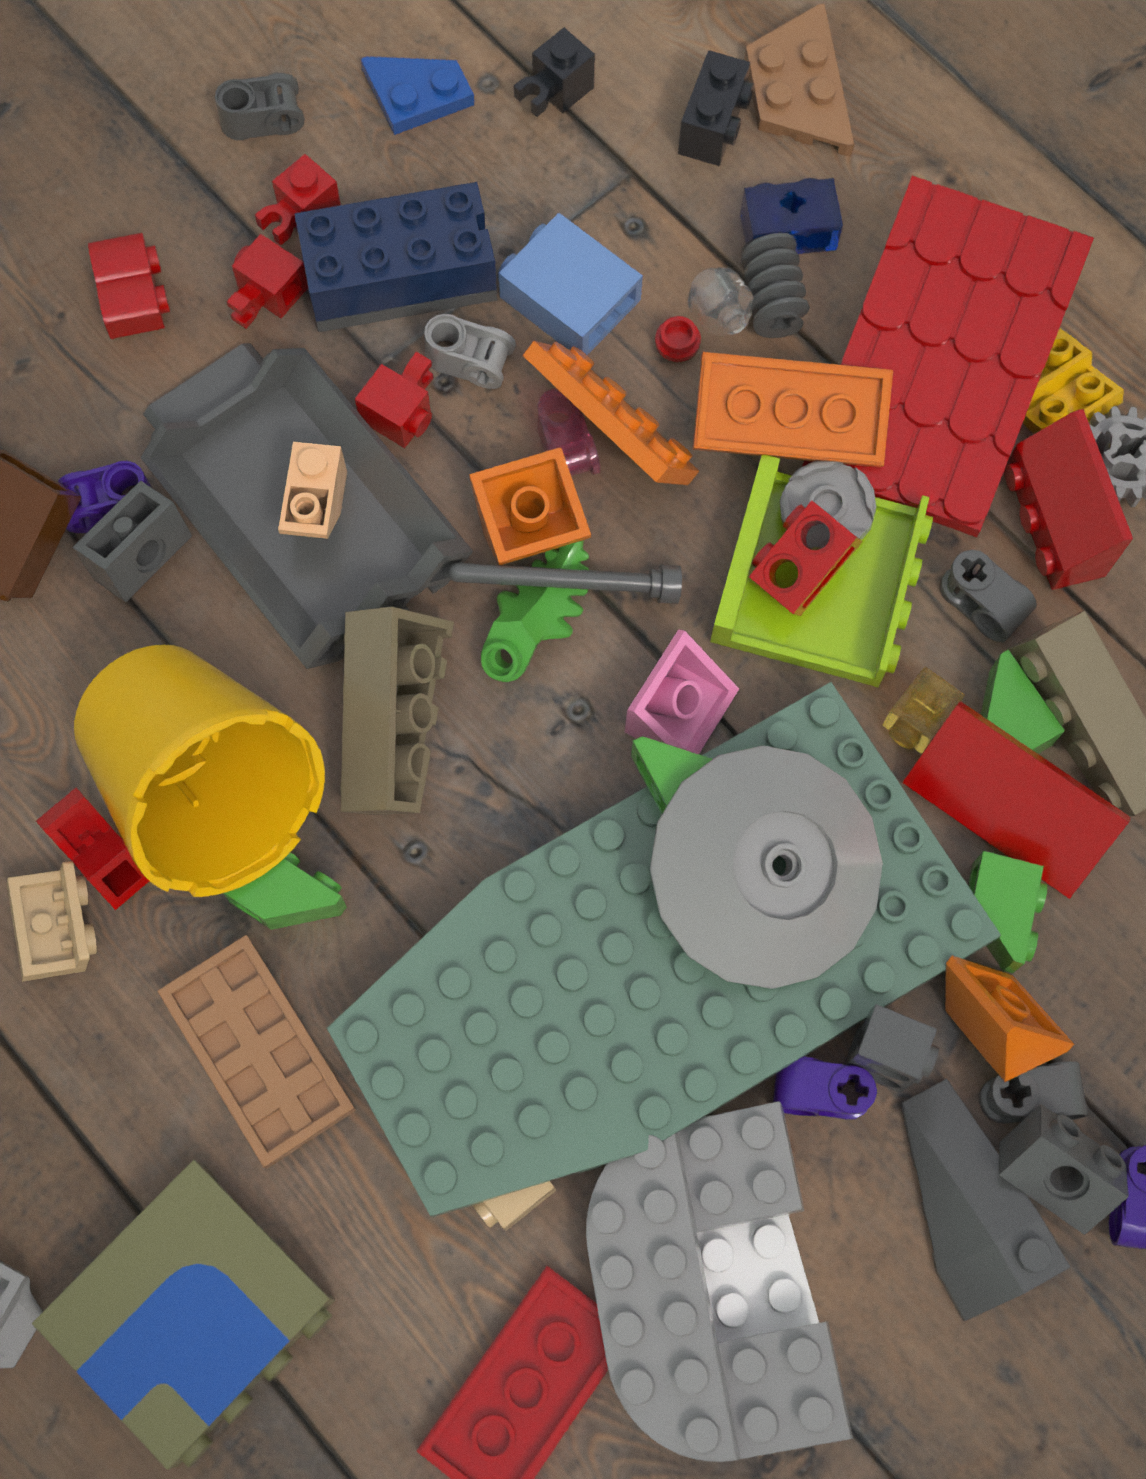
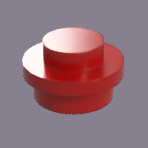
(678, 339)

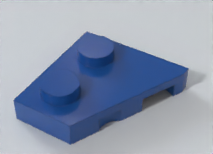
(416, 89)

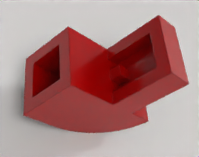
(93, 848)

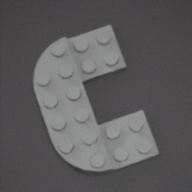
(656, 1307)

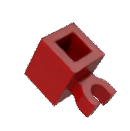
(298, 189)
(265, 278)
(398, 403)

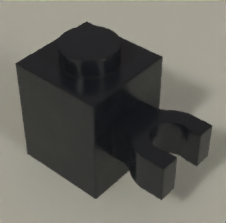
(560, 73)

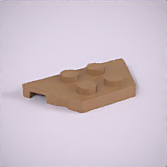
(800, 82)

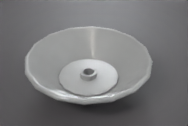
(719, 878)

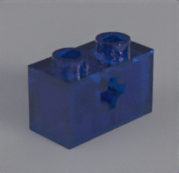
(799, 208)

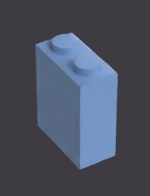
(569, 284)

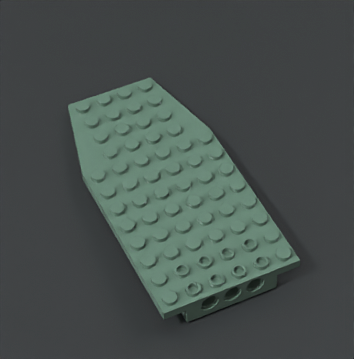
(571, 1025)

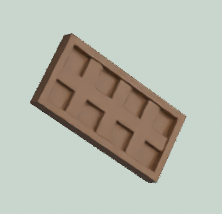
(256, 1051)

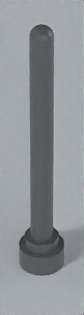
(659, 583)

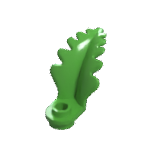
(532, 617)

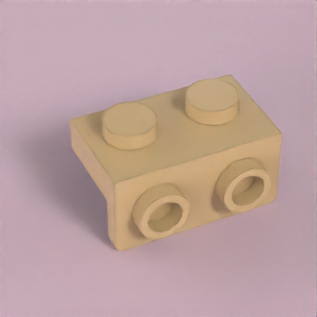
(50, 923)

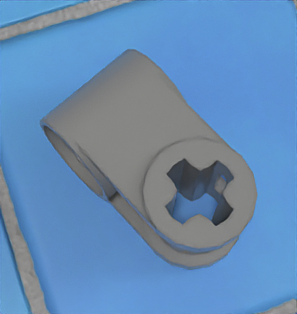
(471, 350)

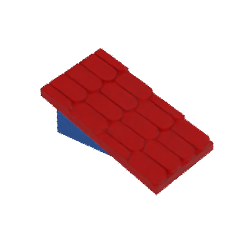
(966, 325)

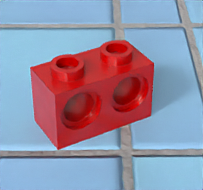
(813, 566)

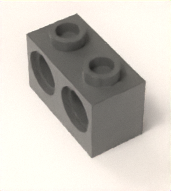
(893, 1048)

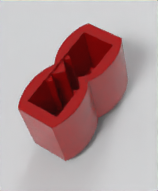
(127, 285)

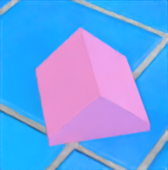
(681, 697)

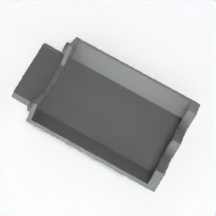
(225, 462)

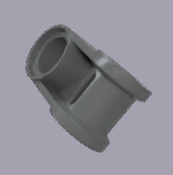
(255, 108)
(991, 598)
(1051, 1084)

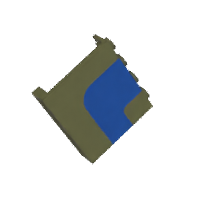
(184, 1316)

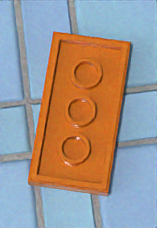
(792, 409)

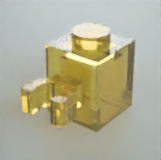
(922, 710)

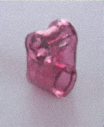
(569, 435)

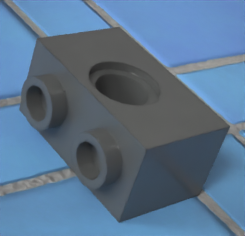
(132, 541)
(1063, 1169)

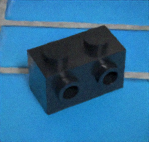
(714, 108)

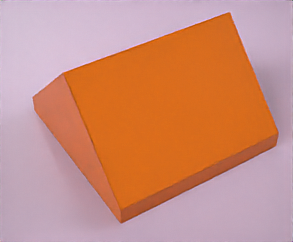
(529, 506)
(1001, 1018)

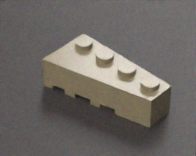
(1092, 705)
(389, 707)

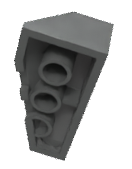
(980, 1226)

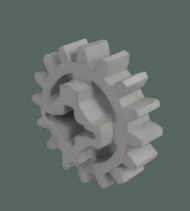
(1122, 438)

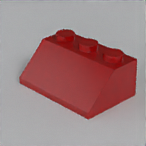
(1068, 502)

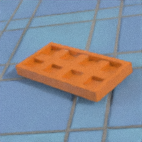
(605, 406)

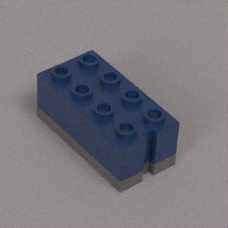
(397, 256)

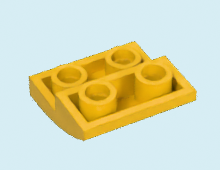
(1070, 385)

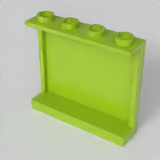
(856, 614)

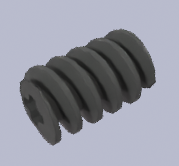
(775, 284)

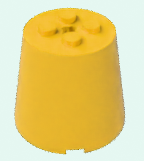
(196, 770)

